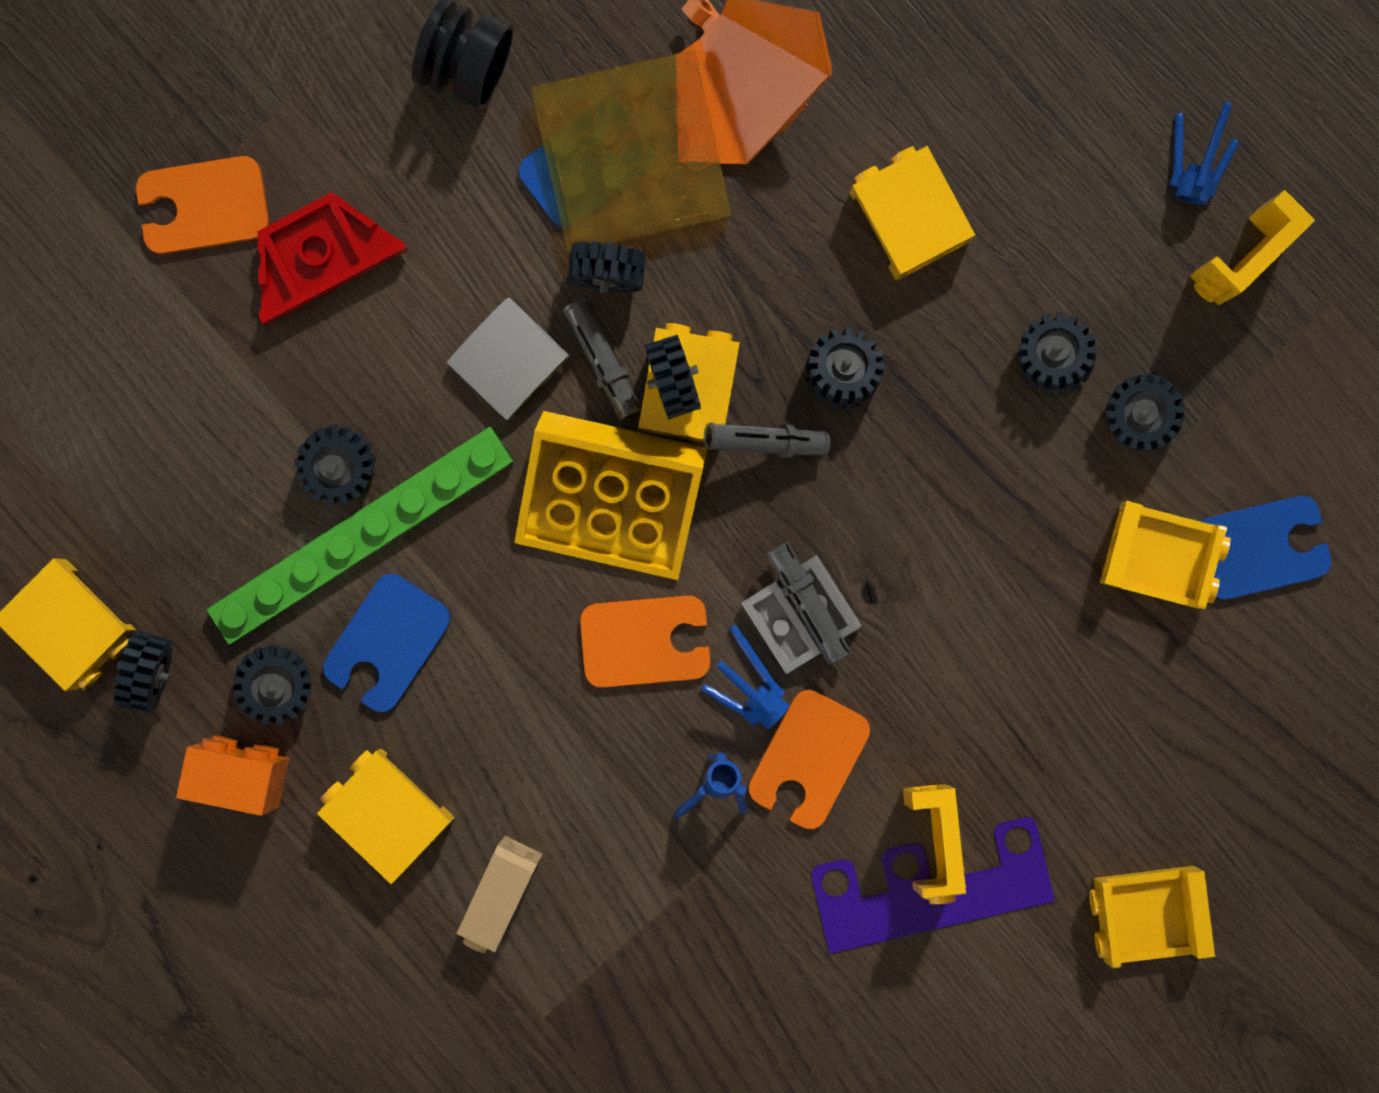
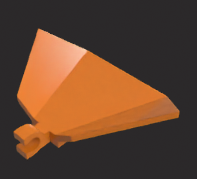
(756, 70)

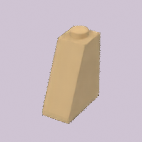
(498, 895)

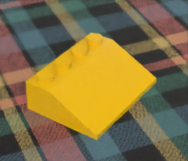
(609, 495)

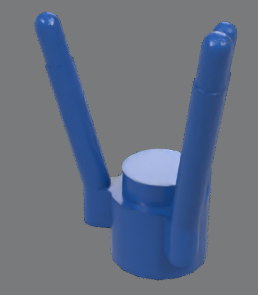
(1197, 182)
(764, 704)
(720, 782)

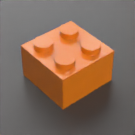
(233, 776)

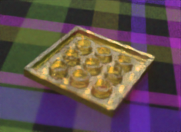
(631, 150)

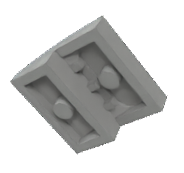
(507, 358)
(781, 621)

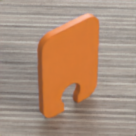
(214, 202)
(633, 644)
(817, 749)

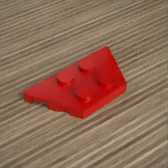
(317, 253)

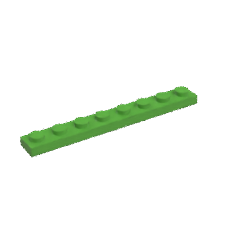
(360, 536)

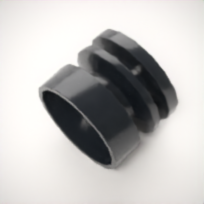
(454, 50)

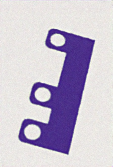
(903, 912)

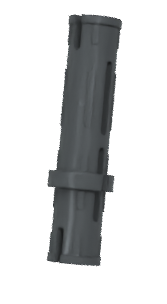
(605, 365)
(784, 440)
(808, 603)

